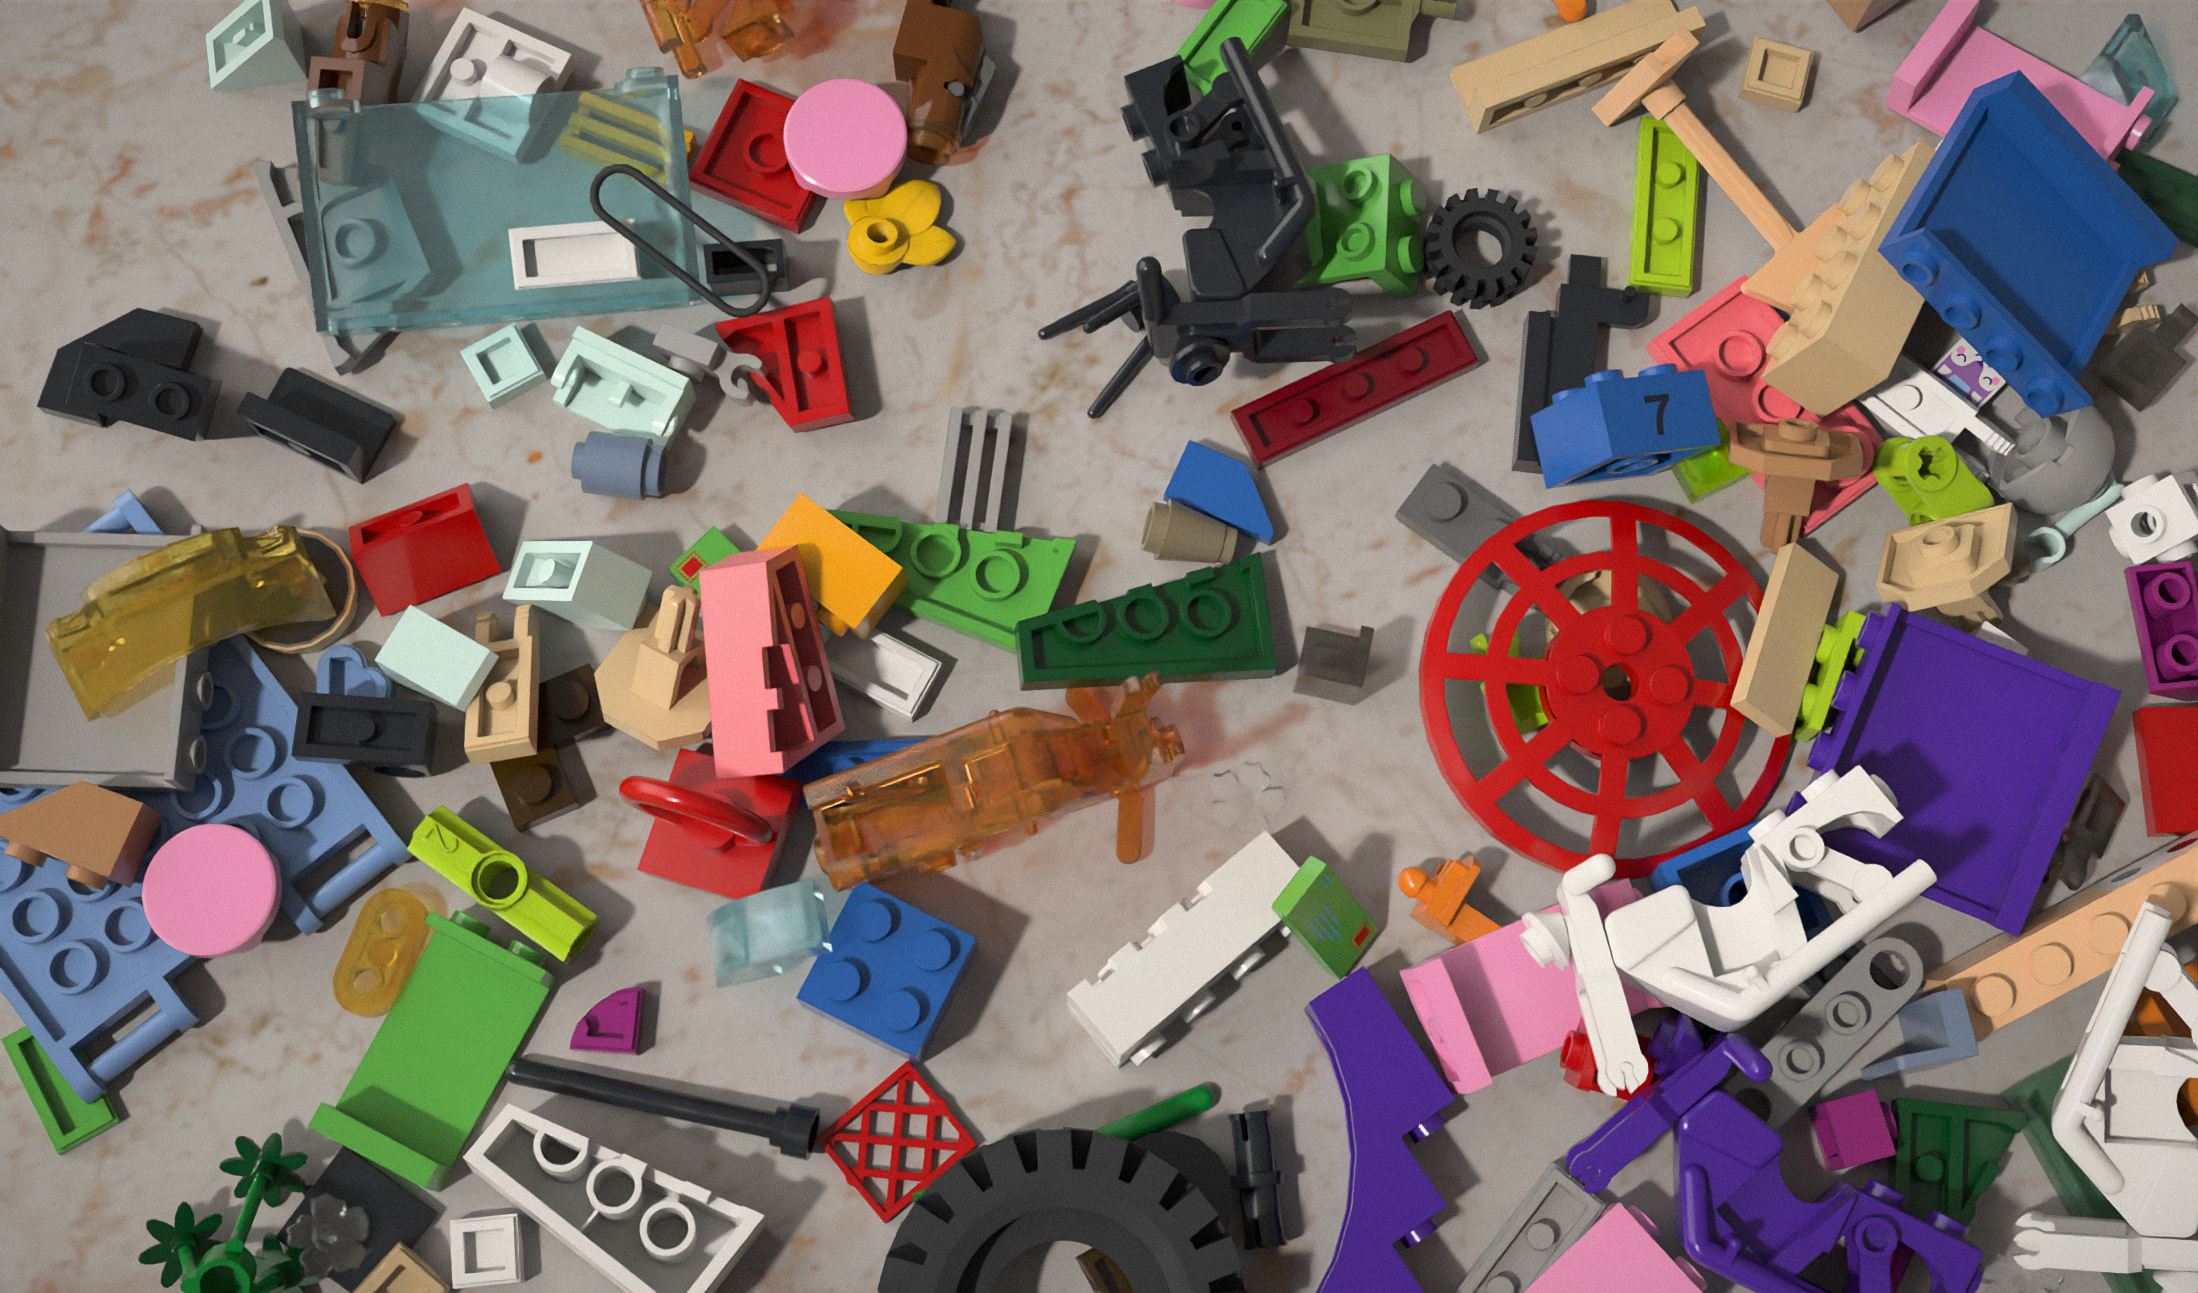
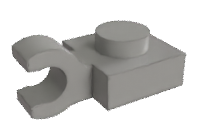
(701, 357)

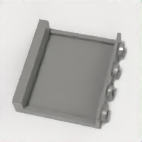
(146, 736)

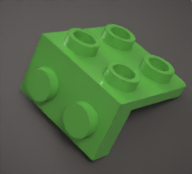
(1369, 224)

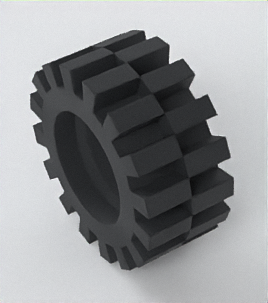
(1488, 216)

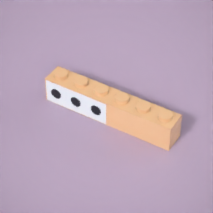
(2070, 939)

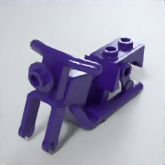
(1730, 1189)

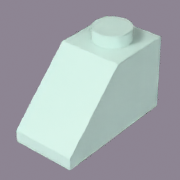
(579, 583)

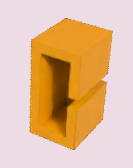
(843, 571)

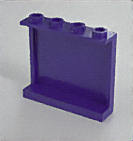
(1975, 751)

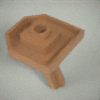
(1792, 460)

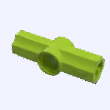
(472, 861)

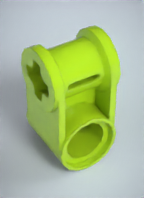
(1928, 482)

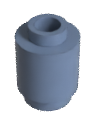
(620, 466)

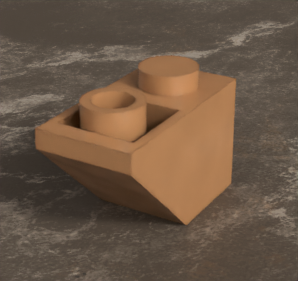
(85, 827)

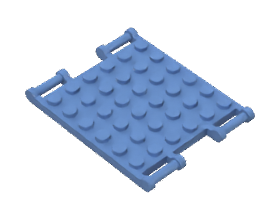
(88, 955)

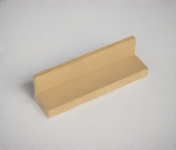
(1567, 61)

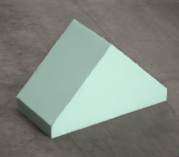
(256, 47)
(435, 659)

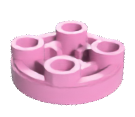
(845, 139)
(212, 891)

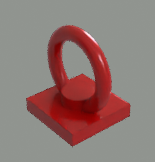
(714, 831)

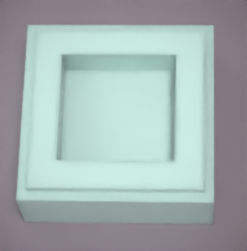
(503, 365)

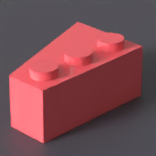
(765, 664)

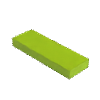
(1662, 212)

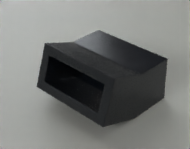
(766, 251)

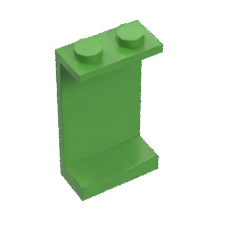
(440, 1052)

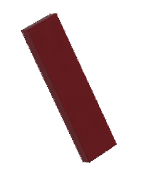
(1354, 390)

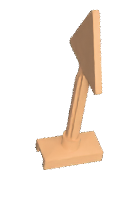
(1652, 86)

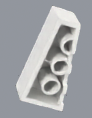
(1185, 955)
(614, 1209)

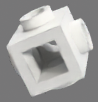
(2157, 519)

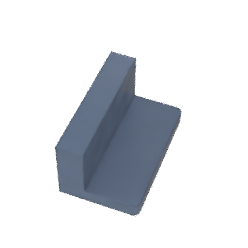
(1934, 1033)

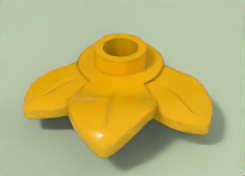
(905, 225)

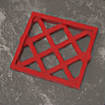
(856, 1176)

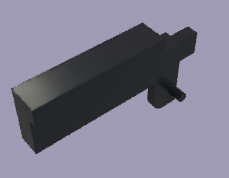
(1563, 348)

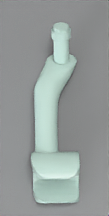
(2054, 537)

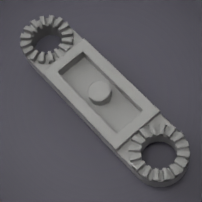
(1830, 1029)

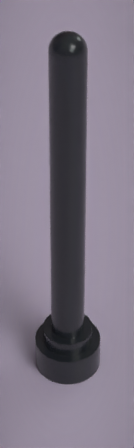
(787, 1128)

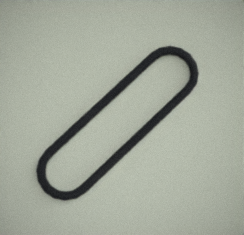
(697, 220)

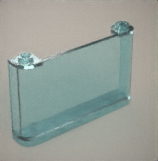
(419, 201)

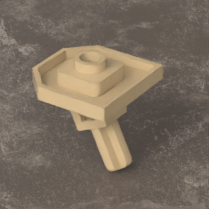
(1950, 564)
(658, 676)

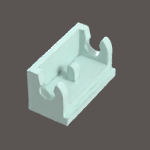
(621, 389)

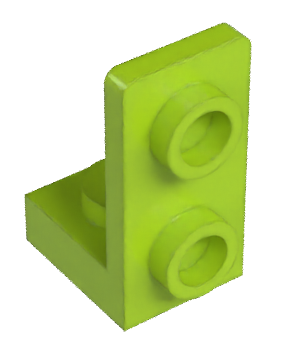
(1834, 647)

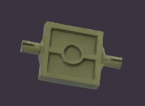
(1361, 26)

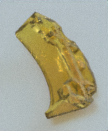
(179, 603)

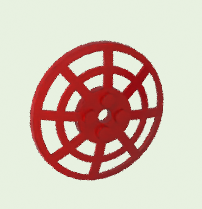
(1573, 689)

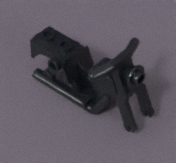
(1261, 230)

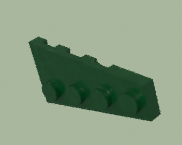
(1186, 629)

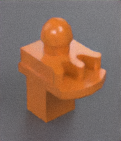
(1441, 900)

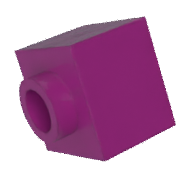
(1853, 1130)

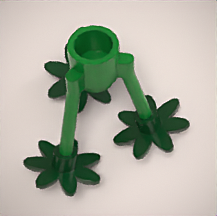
(229, 1266)

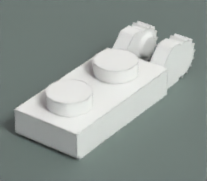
(1924, 405)

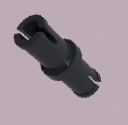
(1257, 1180)

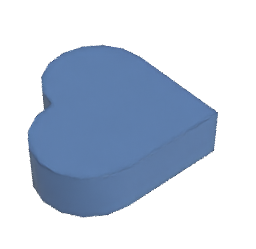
(348, 672)

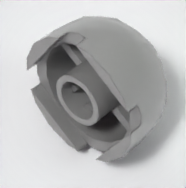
(2055, 461)

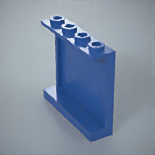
(2024, 241)

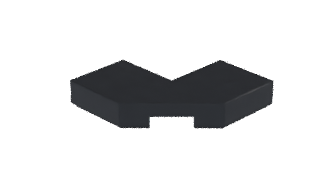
(136, 332)

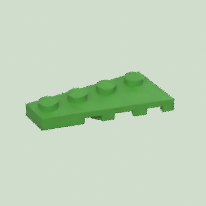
(969, 577)

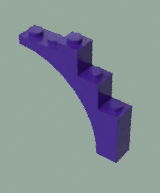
(1385, 1094)

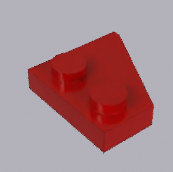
(803, 358)

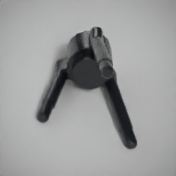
(1123, 304)

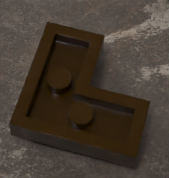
(537, 784)

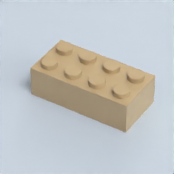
(1854, 304)

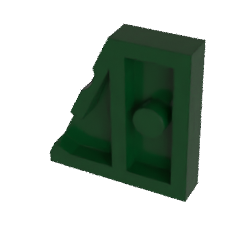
(1948, 1154)

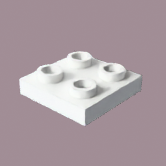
(492, 61)

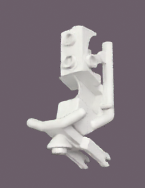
(1724, 960)
(2125, 1128)

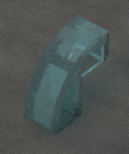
(767, 929)

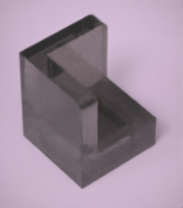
(1333, 664)

